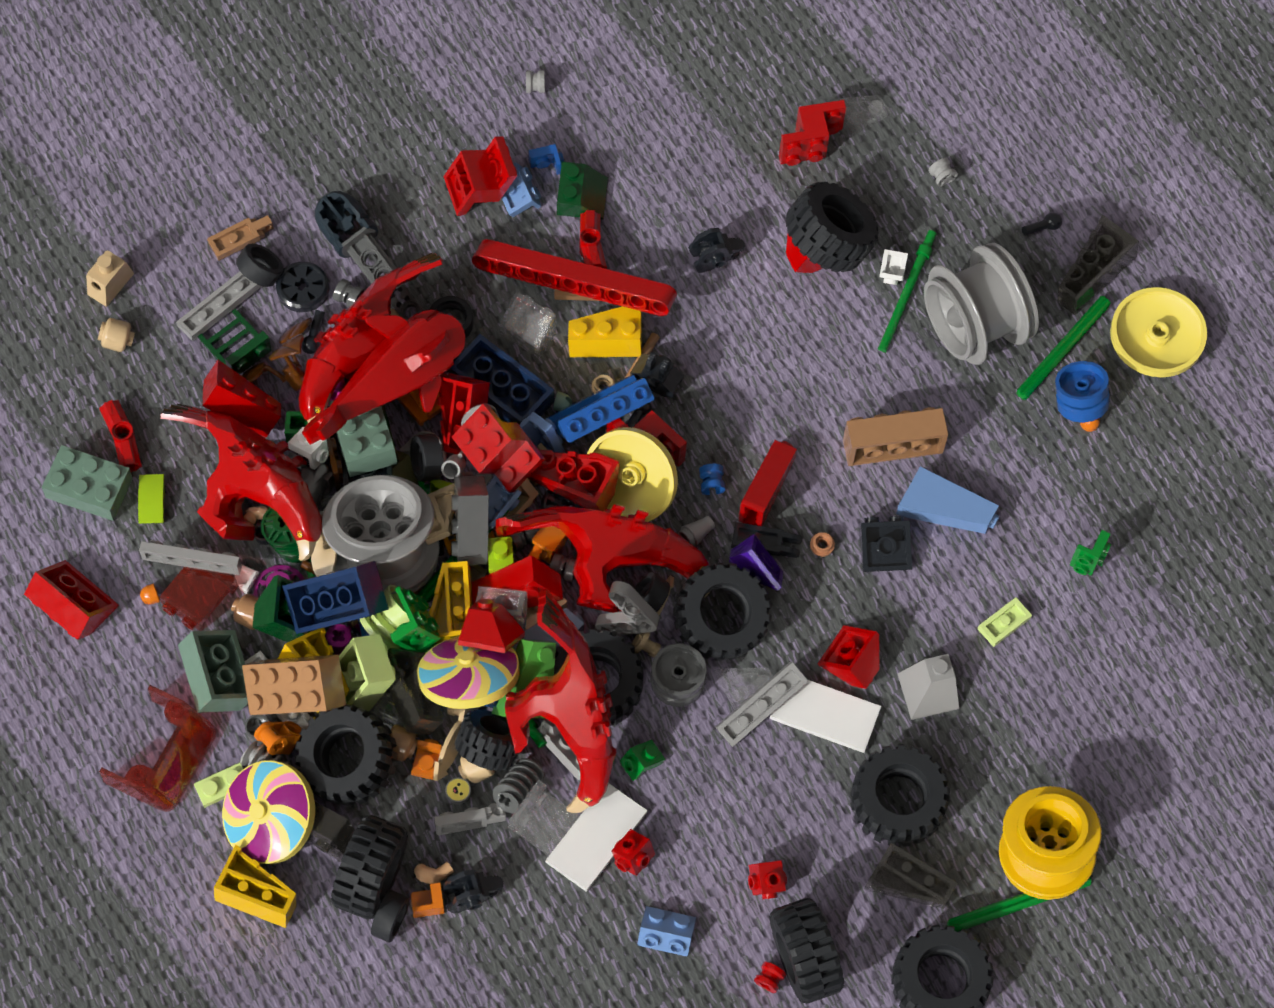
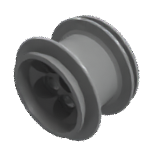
(981, 304)
(383, 523)

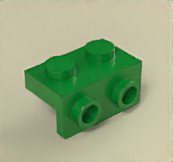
(1085, 560)

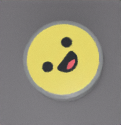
(458, 790)

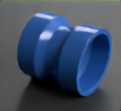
(712, 478)

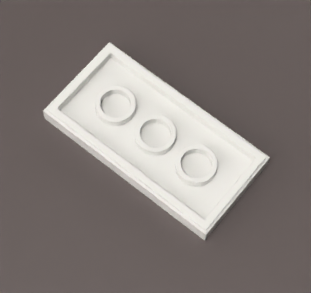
(829, 715)
(589, 842)

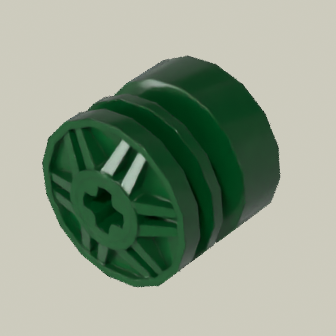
(280, 536)

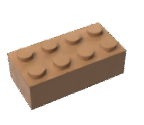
(895, 436)
(294, 685)

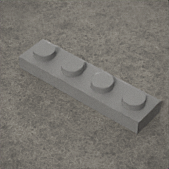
(217, 305)
(198, 559)
(761, 704)

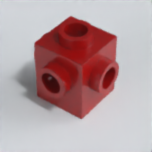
(633, 852)
(767, 879)

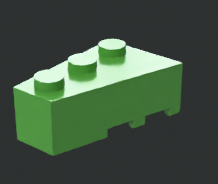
(535, 660)

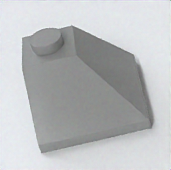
(929, 687)

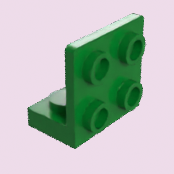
(421, 629)

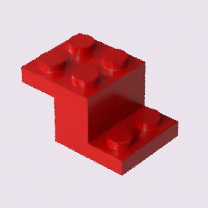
(812, 132)
(480, 175)
(662, 431)
(498, 447)

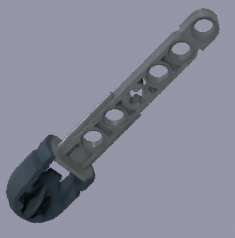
(361, 244)

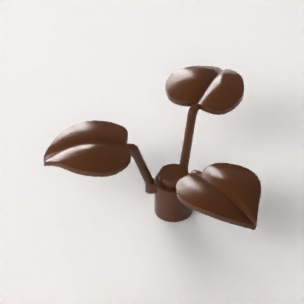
(292, 344)

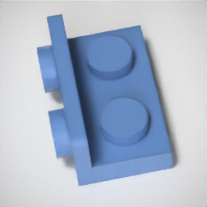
(521, 193)

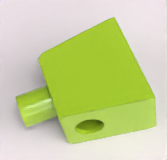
(499, 553)

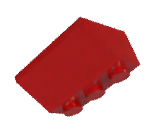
(70, 599)

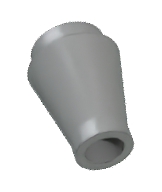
(697, 530)

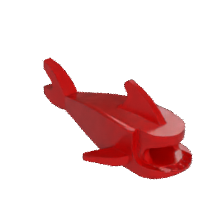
(406, 360)

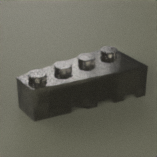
(1097, 264)

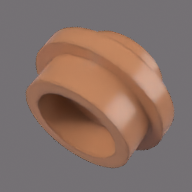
(822, 537)

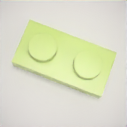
(1004, 622)
(215, 786)

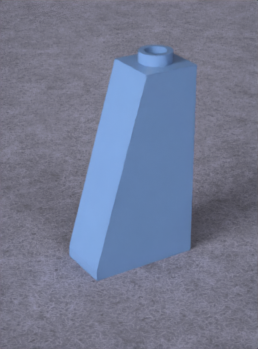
(946, 503)

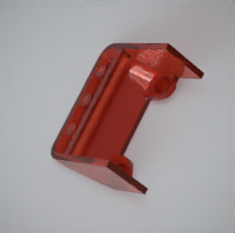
(178, 762)

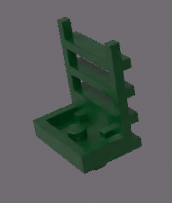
(246, 354)

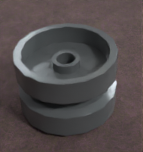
(680, 689)

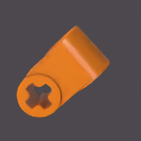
(278, 736)

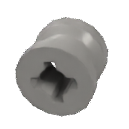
(535, 81)
(943, 172)

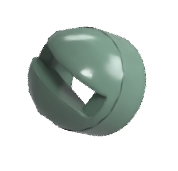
(562, 401)

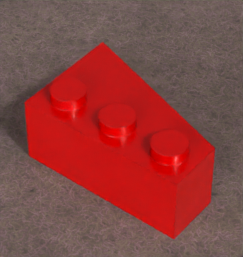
(237, 397)
(457, 397)
(524, 575)

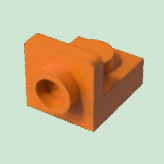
(426, 755)

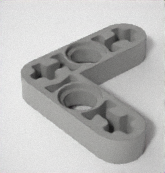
(636, 613)

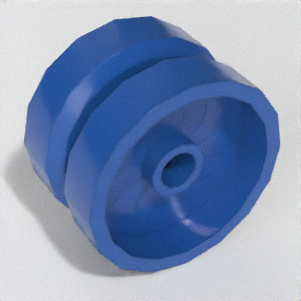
(1082, 391)

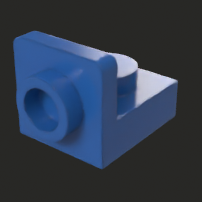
(544, 156)

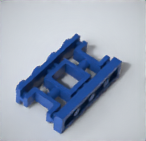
(601, 408)

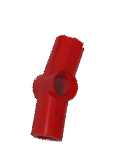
(590, 239)
(117, 424)

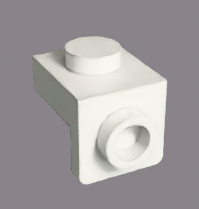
(893, 266)
(316, 452)

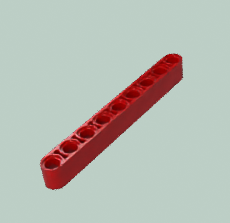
(574, 277)

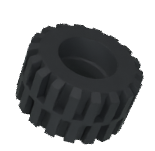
(486, 741)

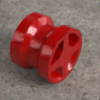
(770, 977)

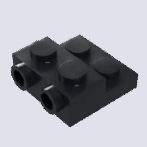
(885, 544)

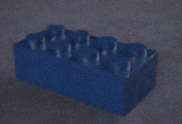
(512, 387)
(335, 597)

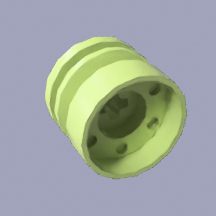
(387, 621)

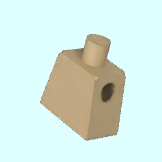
(110, 275)

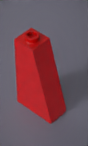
(767, 483)

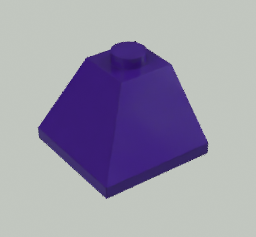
(756, 558)

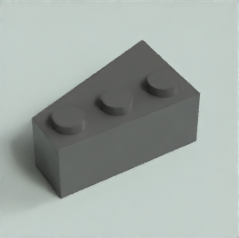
(470, 520)

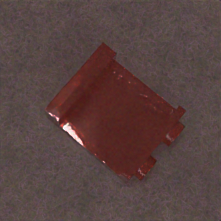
(196, 595)

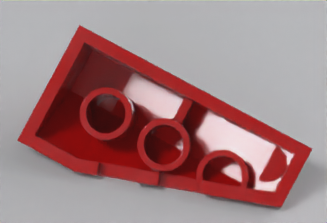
(579, 477)

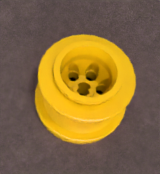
(1072, 859)

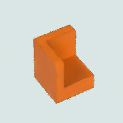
(550, 540)
(428, 901)

